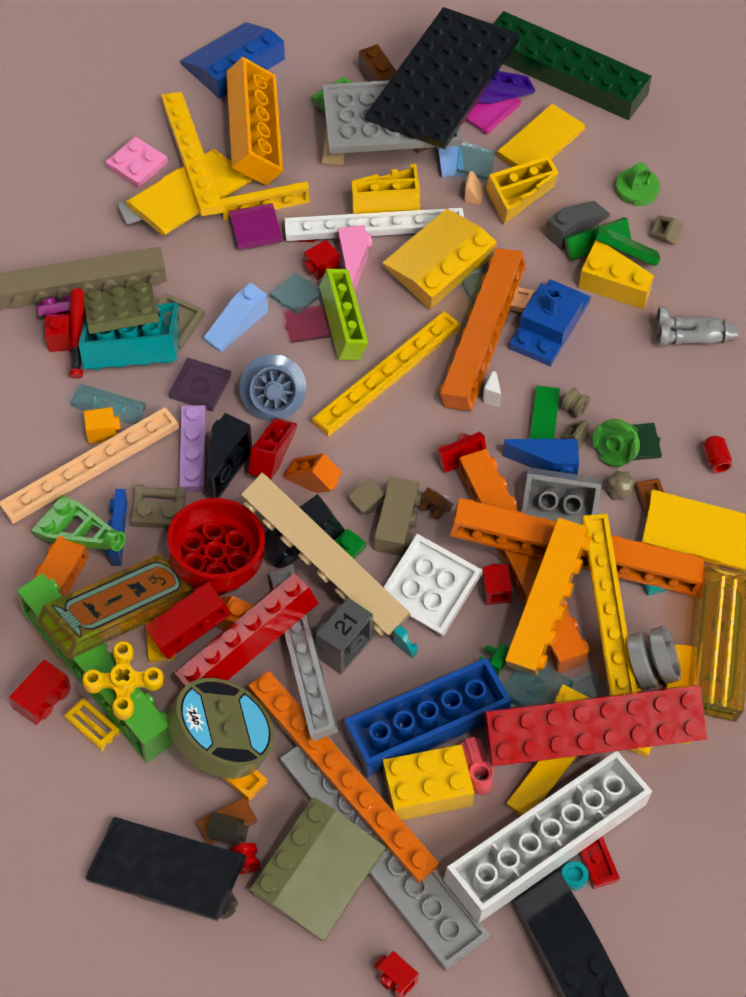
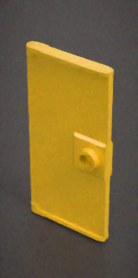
(172, 199)
(696, 529)

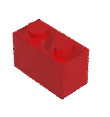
(40, 692)

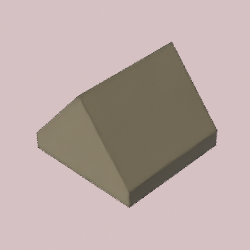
(577, 430)

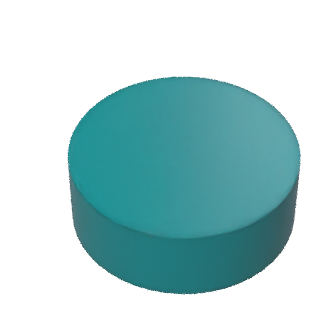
(575, 875)

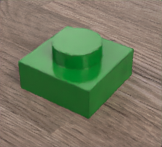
(351, 543)

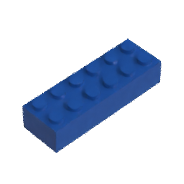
(425, 716)

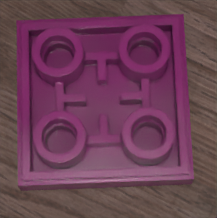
(255, 226)

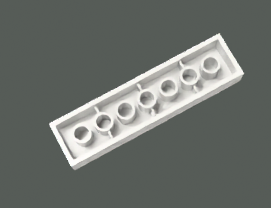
(546, 836)

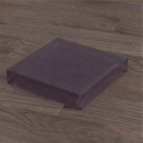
(199, 384)

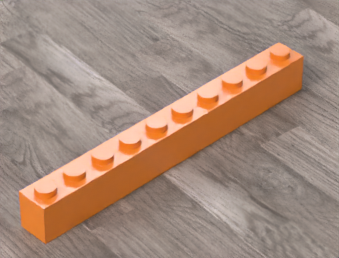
(490, 488)
(532, 534)

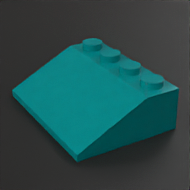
(133, 344)

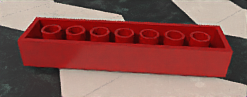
(595, 725)

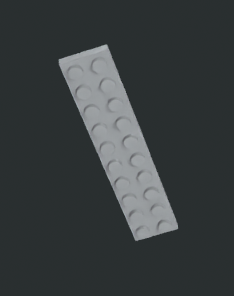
(426, 907)

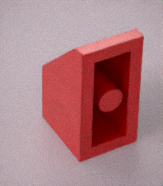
(58, 331)

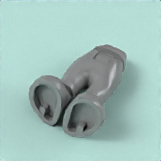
(692, 329)

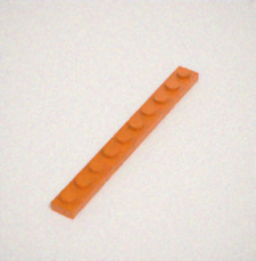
(345, 779)

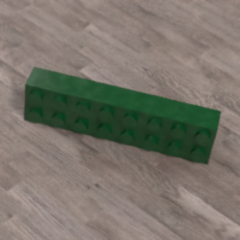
(575, 68)

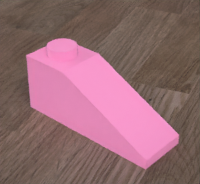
(354, 250)

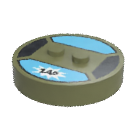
(221, 728)

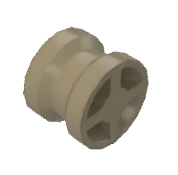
(575, 402)

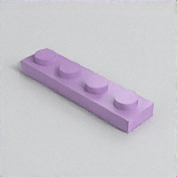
(193, 448)

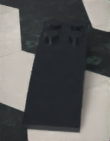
(566, 941)

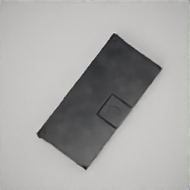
(166, 868)

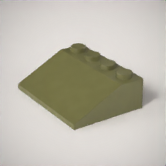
(318, 869)

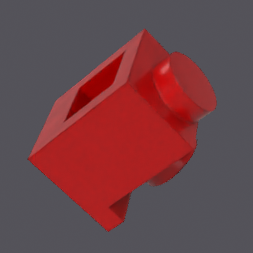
(396, 974)

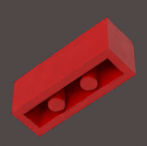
(188, 620)

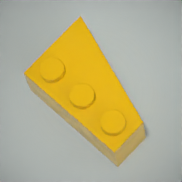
(521, 186)
(387, 193)
(615, 276)

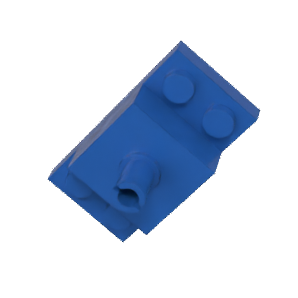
(548, 321)

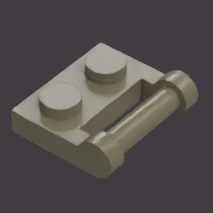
(156, 514)

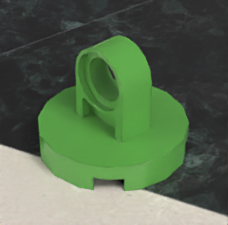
(637, 185)
(616, 442)

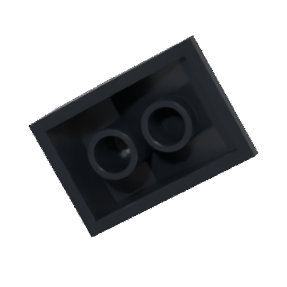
(228, 452)

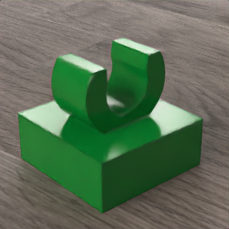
(497, 657)

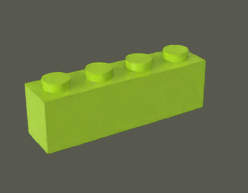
(343, 314)

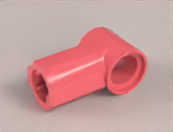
(478, 765)

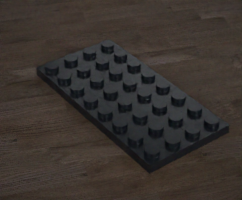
(443, 77)

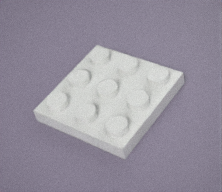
(432, 583)

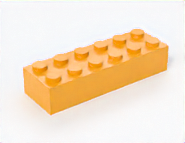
(254, 121)

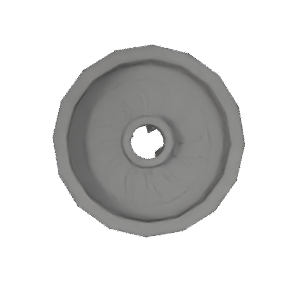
(654, 657)

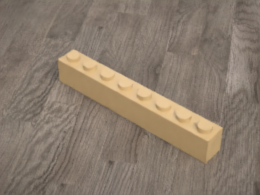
(324, 553)

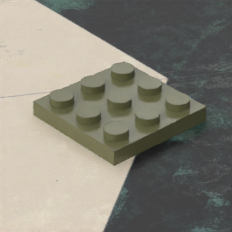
(120, 307)

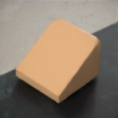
(473, 190)

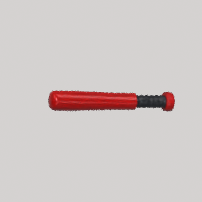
(76, 326)

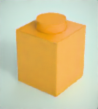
(101, 424)

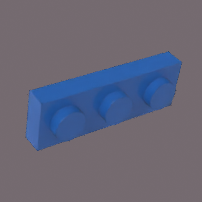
(118, 507)

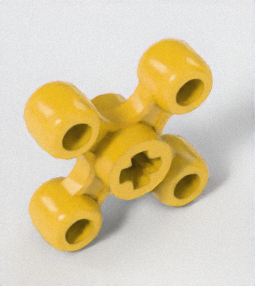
(123, 688)

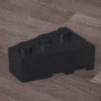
(320, 514)

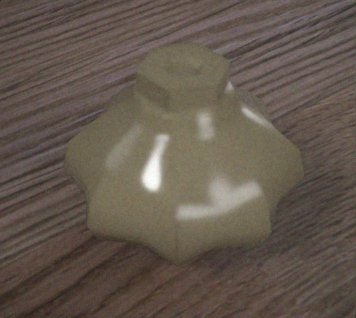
(620, 485)

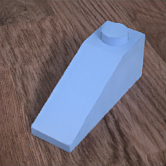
(237, 317)

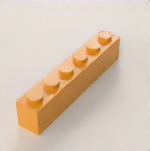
(547, 597)

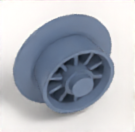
(272, 387)

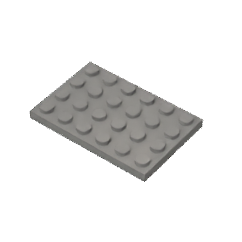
(346, 123)

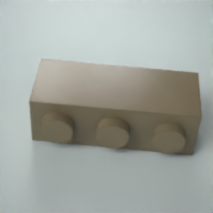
(397, 516)

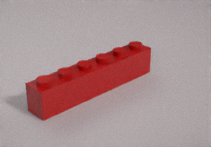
(251, 633)

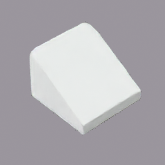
(492, 391)

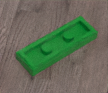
(582, 242)
(627, 245)
(545, 412)

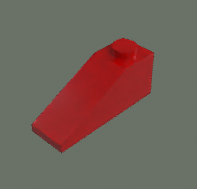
(271, 448)

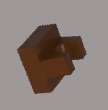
(435, 499)

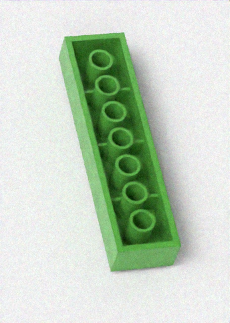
(147, 727)

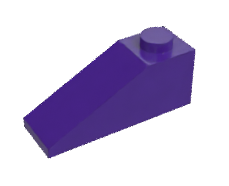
(506, 86)

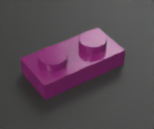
(50, 305)

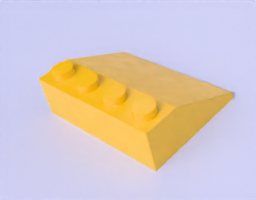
(440, 257)

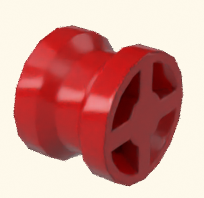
(252, 863)

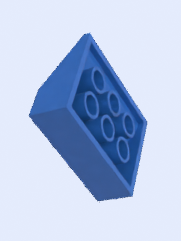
(247, 40)

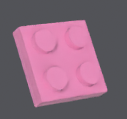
(136, 162)

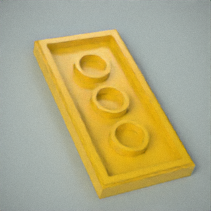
(542, 137)

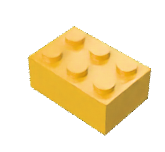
(428, 782)

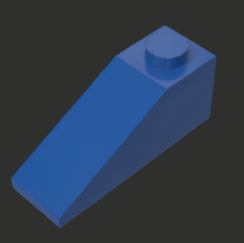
(544, 454)

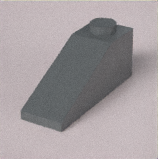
(574, 220)

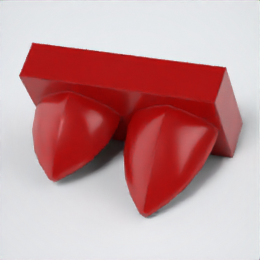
(465, 445)

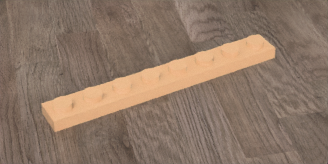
(88, 465)

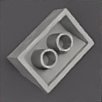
(560, 495)

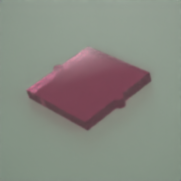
(308, 325)

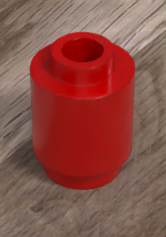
(717, 454)

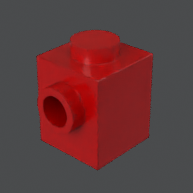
(320, 258)

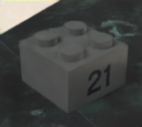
(344, 635)

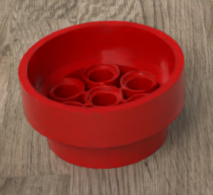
(231, 526)

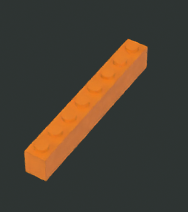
(482, 330)

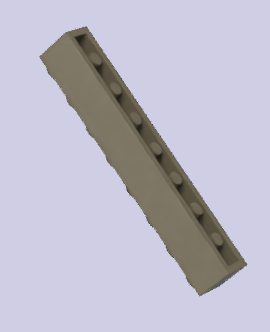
(99, 273)

